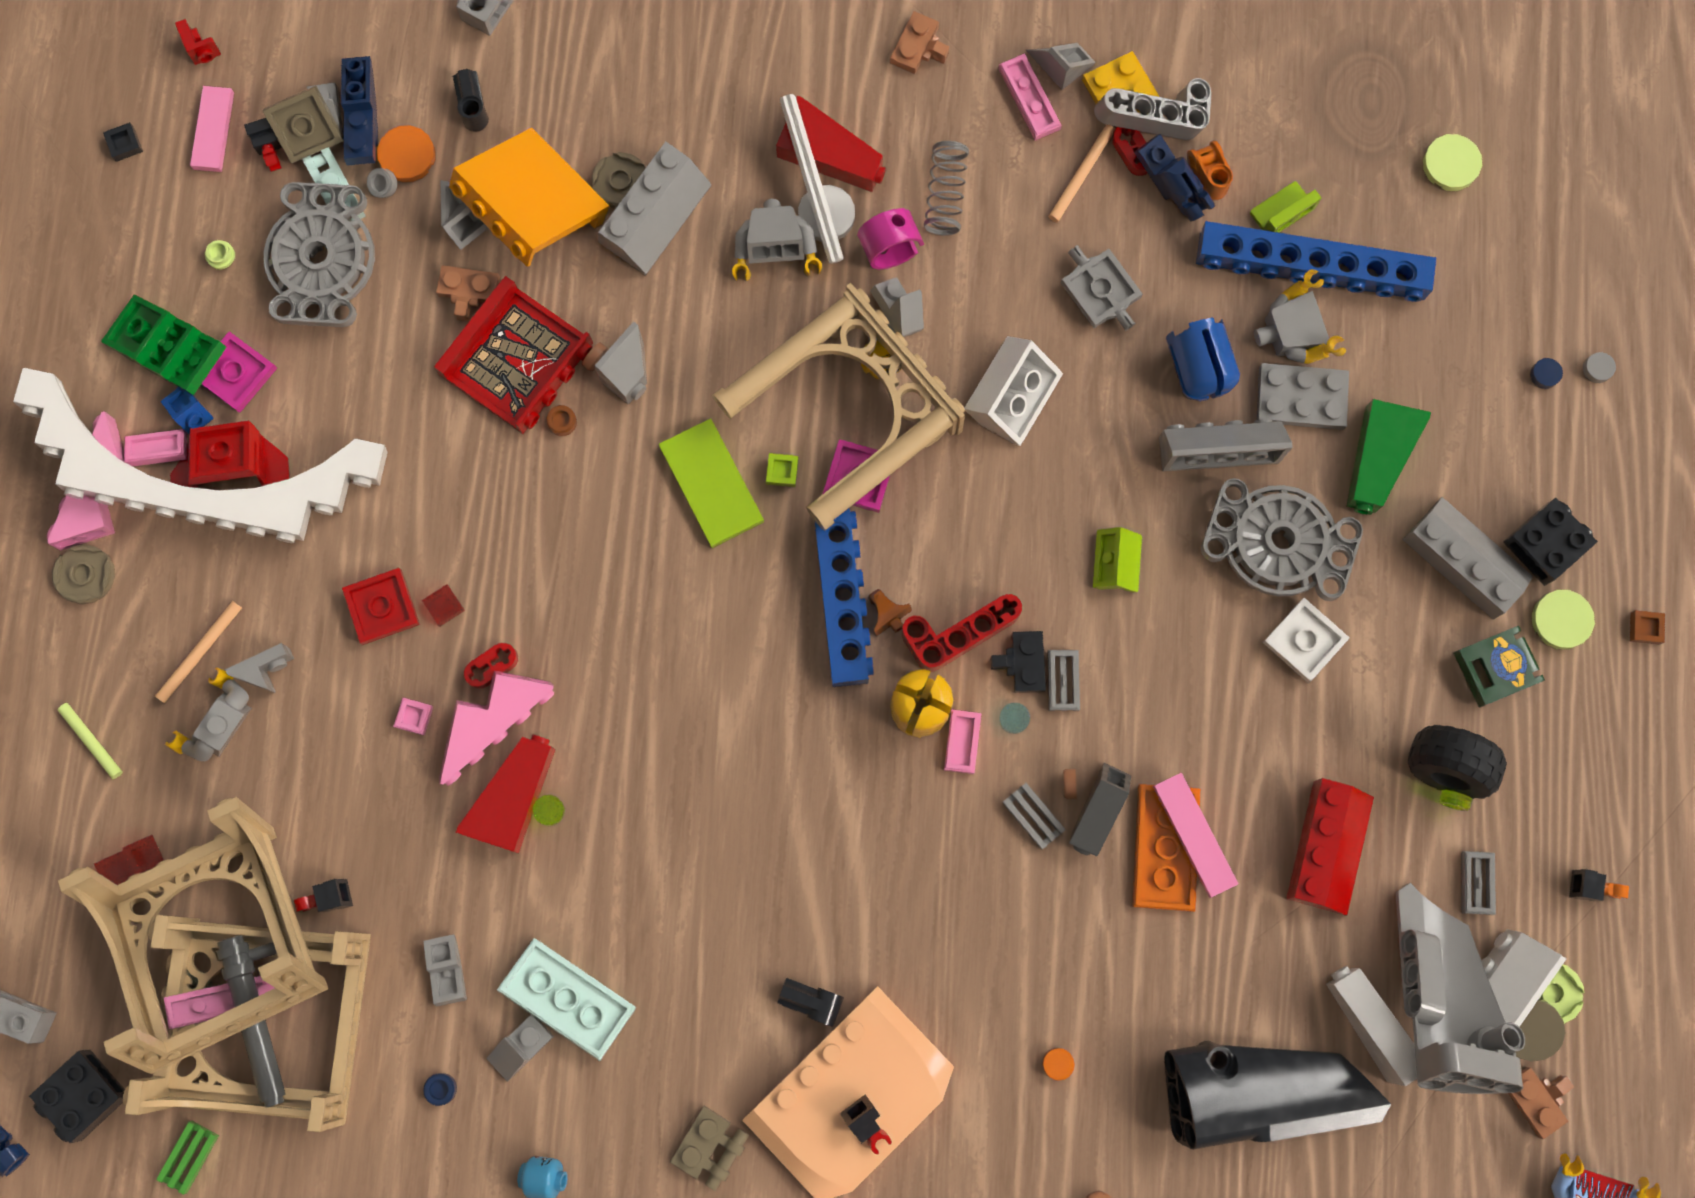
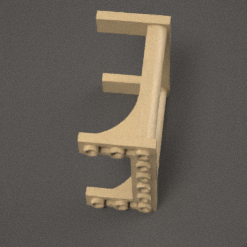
(111, 905)
(169, 1089)

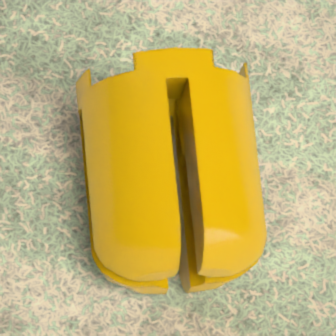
(911, 689)

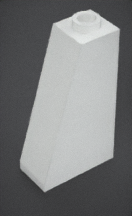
(1375, 1025)

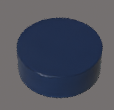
(1546, 373)
(440, 1089)

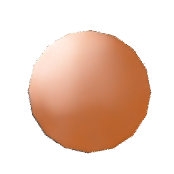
(406, 153)

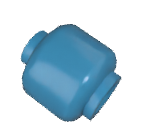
(542, 1177)

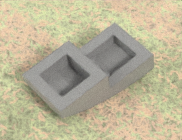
(445, 970)

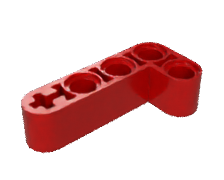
(965, 628)

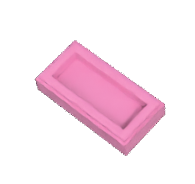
(155, 447)
(962, 741)

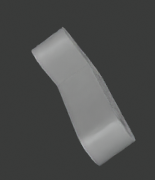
(1120, 106)

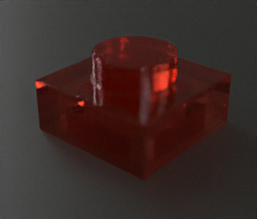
(443, 605)

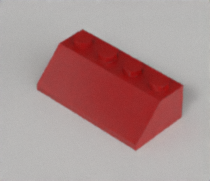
(1330, 846)

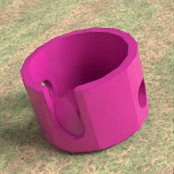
(892, 232)

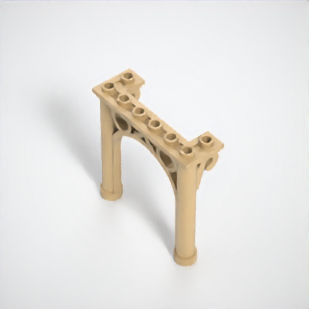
(847, 314)

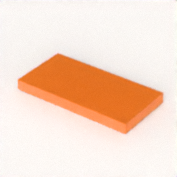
(1161, 865)

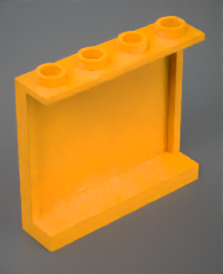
(527, 194)

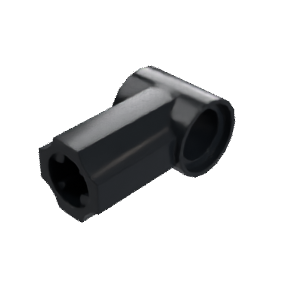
(470, 100)
(816, 1003)

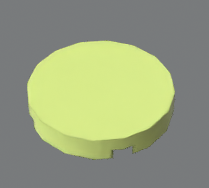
(1452, 162)
(1563, 619)
(1565, 993)

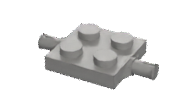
(1101, 288)

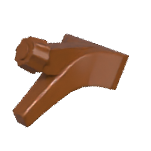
(888, 612)

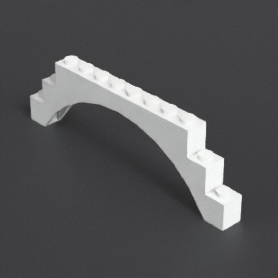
(271, 509)

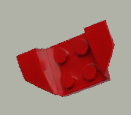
(230, 453)

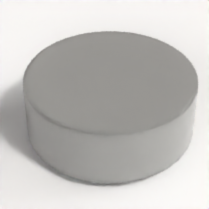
(381, 183)
(1599, 367)

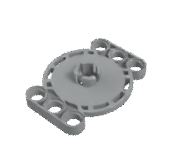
(302, 235)
(1304, 528)

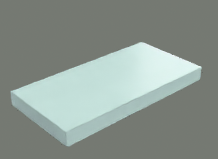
(566, 999)

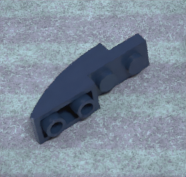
(360, 111)

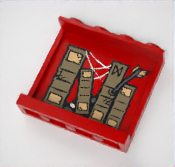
(513, 356)

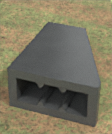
(1100, 810)

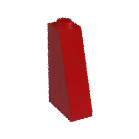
(834, 149)
(507, 802)

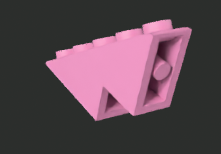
(84, 518)
(479, 725)

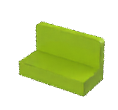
(1285, 208)
(1117, 559)

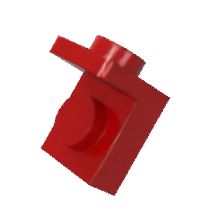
(198, 49)

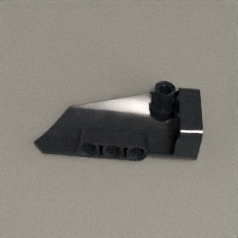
(1264, 1094)

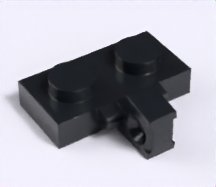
(1024, 662)

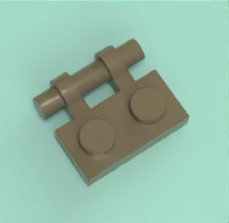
(700, 1144)

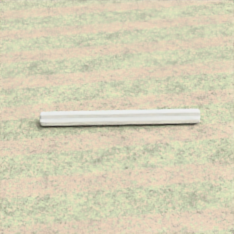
(811, 178)

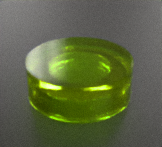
(1455, 800)
(548, 810)

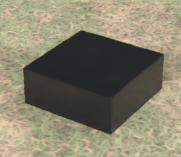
(123, 142)

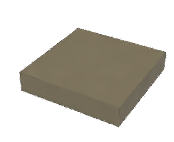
(303, 124)

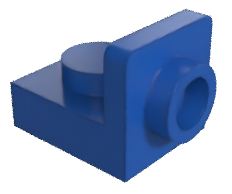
(186, 410)

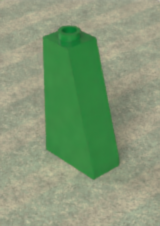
(1382, 451)

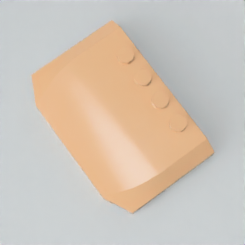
(869, 1054)

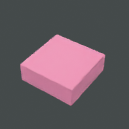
(413, 716)

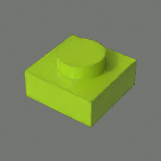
(782, 470)

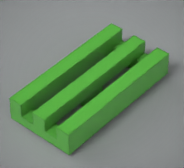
(173, 1182)

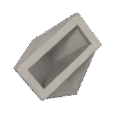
(1063, 62)
(458, 218)

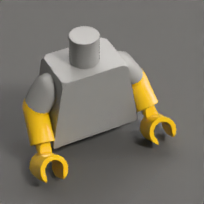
(1297, 325)

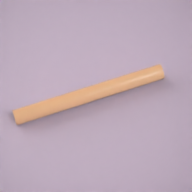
(1081, 173)
(198, 652)

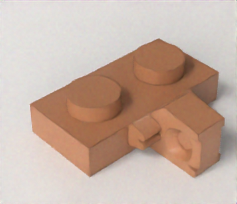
(918, 44)
(466, 288)
(1541, 1102)

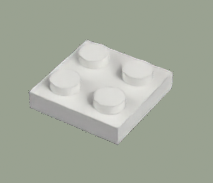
(1306, 640)

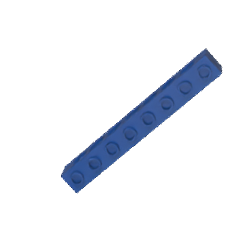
(1417, 269)

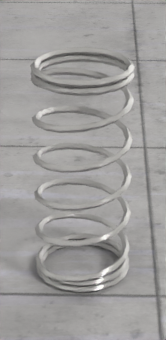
(952, 230)

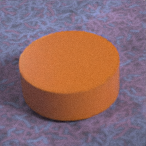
(1058, 1064)

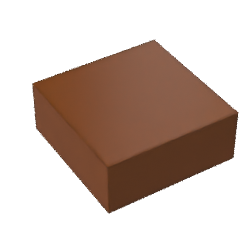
(1647, 627)

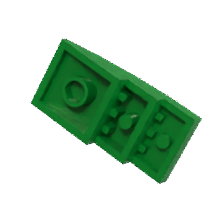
(163, 344)

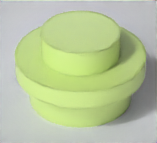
(219, 254)

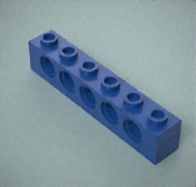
(843, 671)

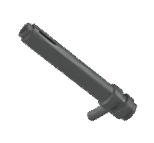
(239, 971)

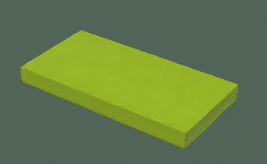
(711, 483)

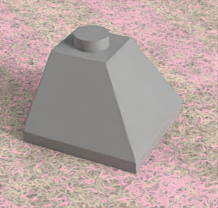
(624, 366)

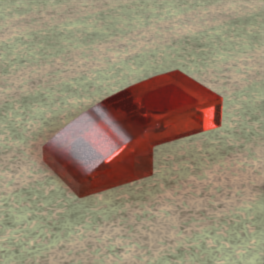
(134, 859)

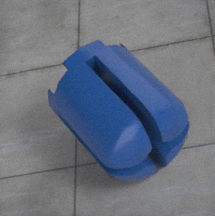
(1204, 360)

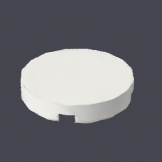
(840, 207)

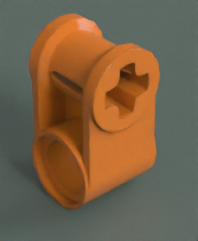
(1211, 164)

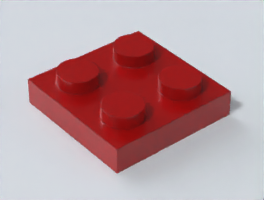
(380, 606)

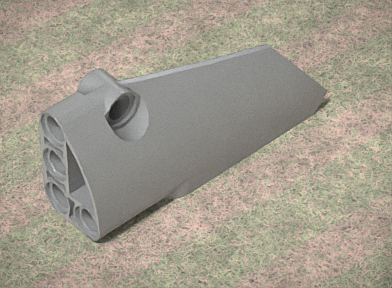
(1454, 1012)

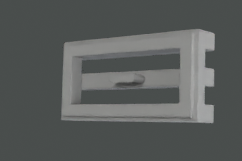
(1063, 680)
(1043, 809)
(1466, 903)

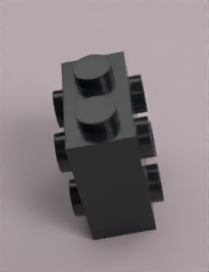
(1550, 541)
(78, 1096)

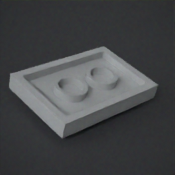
(1303, 396)

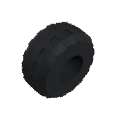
(1457, 761)

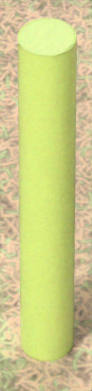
(90, 741)

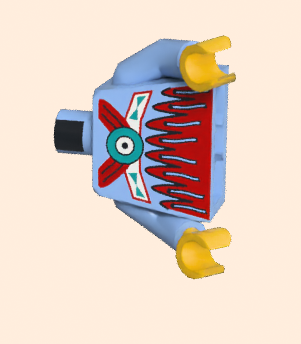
(1576, 1182)

